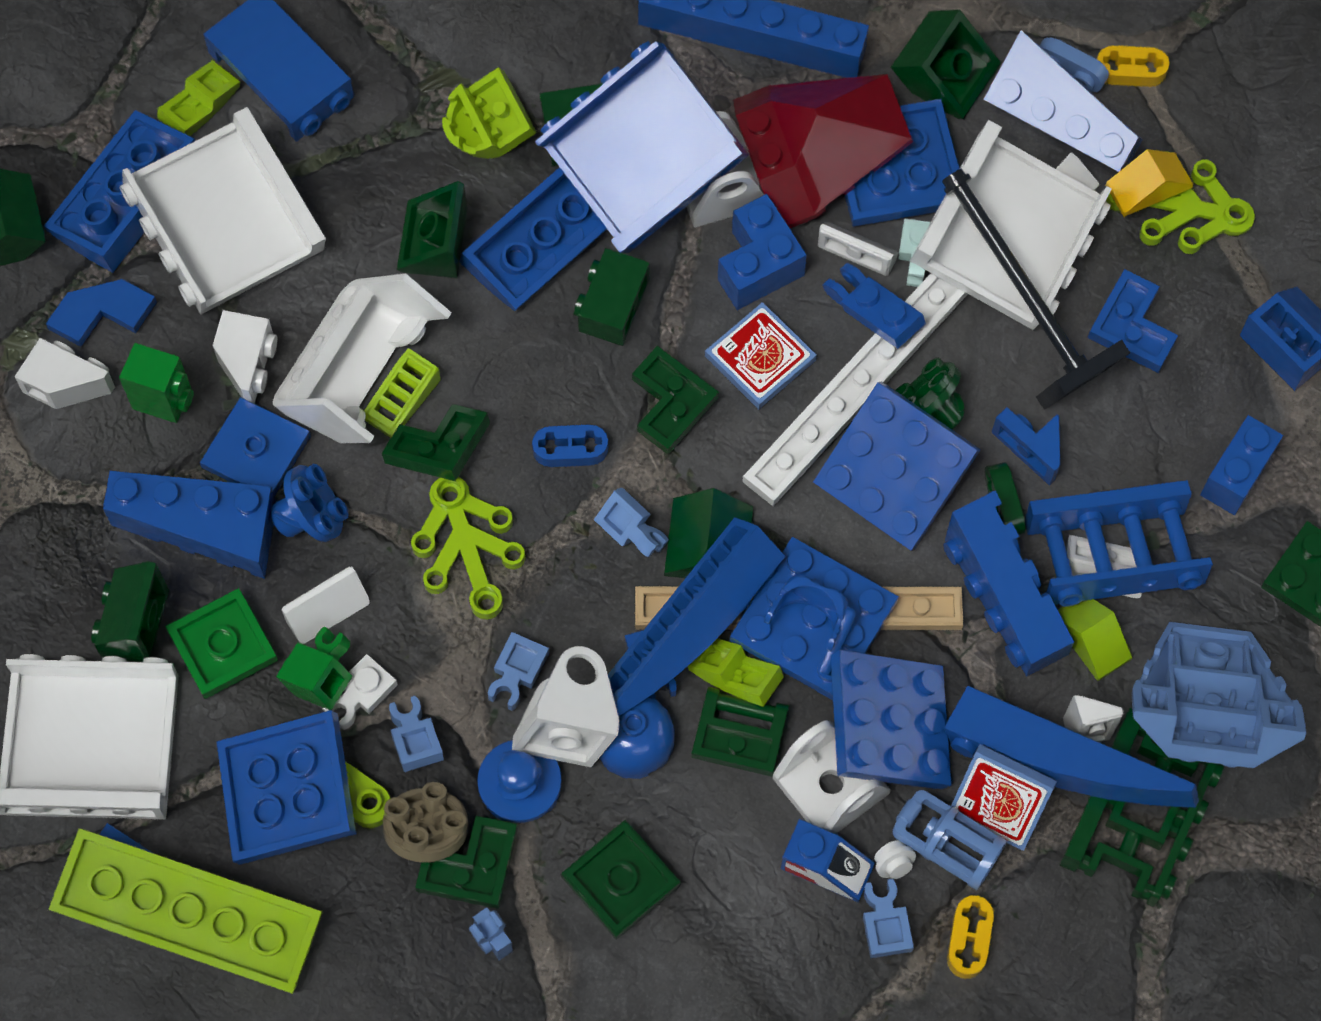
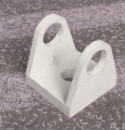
(729, 190)
(569, 718)
(799, 778)

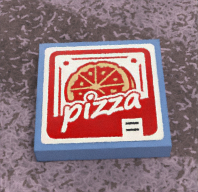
(760, 355)
(1003, 796)

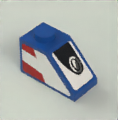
(826, 861)

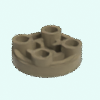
(425, 823)

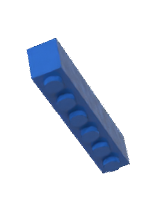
(764, 30)

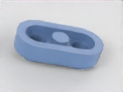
(1080, 65)

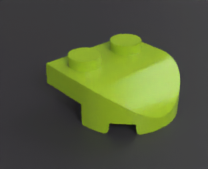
(487, 117)

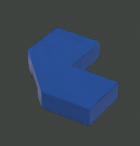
(84, 308)

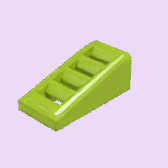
(400, 373)

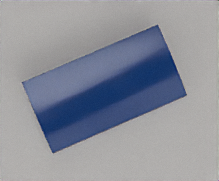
(95, 213)
(533, 241)

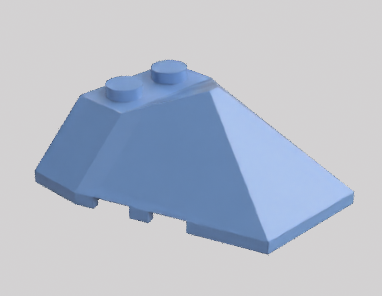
(1215, 698)

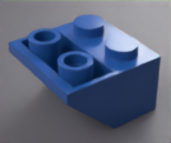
(1287, 335)

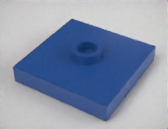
(255, 447)

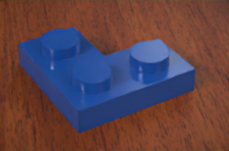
(1124, 319)

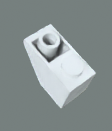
(242, 351)
(60, 377)

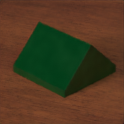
(434, 232)
(697, 524)

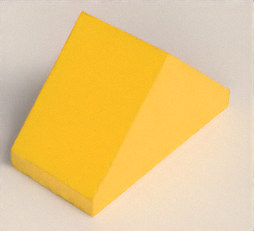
(1148, 180)

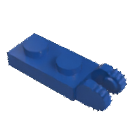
(875, 307)

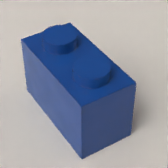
(1241, 465)

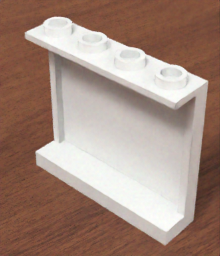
(223, 213)
(1036, 213)
(88, 737)

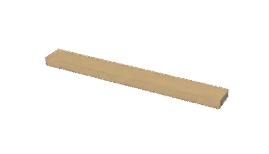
(916, 607)

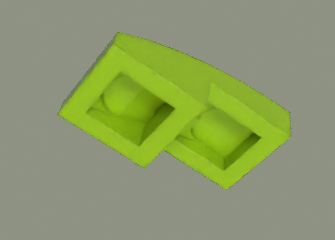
(201, 99)
(732, 671)

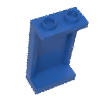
(281, 65)

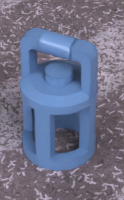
(939, 832)

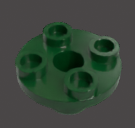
(936, 392)

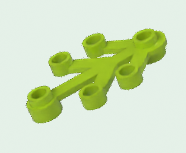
(1188, 206)
(465, 539)

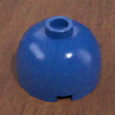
(642, 741)

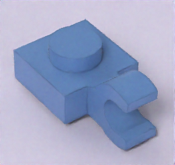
(625, 522)
(490, 934)

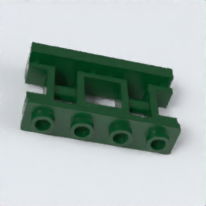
(1175, 823)

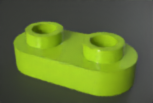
(361, 788)

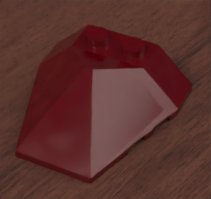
(819, 139)

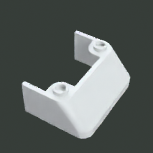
(351, 351)

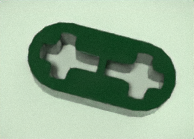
(999, 479)

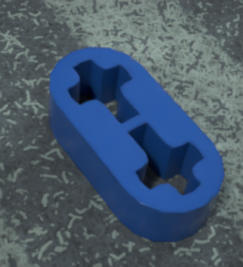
(570, 445)

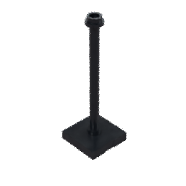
(1077, 367)

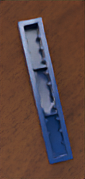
(696, 612)
(1061, 754)

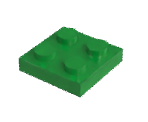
(221, 643)

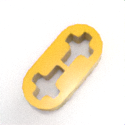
(1131, 65)
(960, 935)

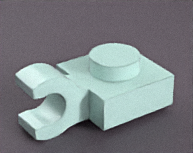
(911, 236)

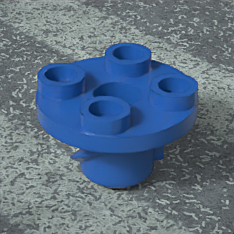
(309, 505)
(518, 784)

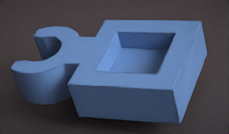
(517, 664)
(414, 739)
(886, 927)

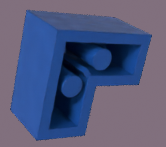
(767, 254)

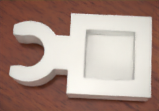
(365, 690)

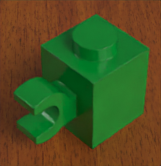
(317, 673)

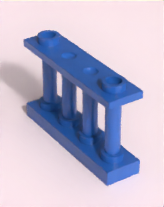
(1112, 507)

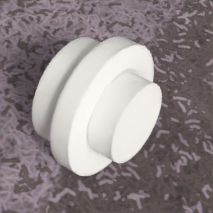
(894, 860)

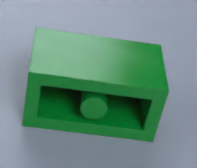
(156, 383)

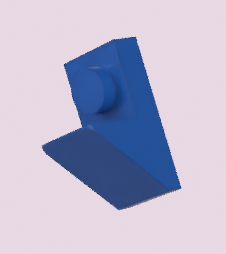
(1036, 450)

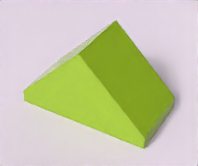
(1096, 637)

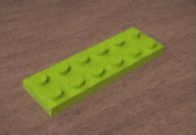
(186, 910)

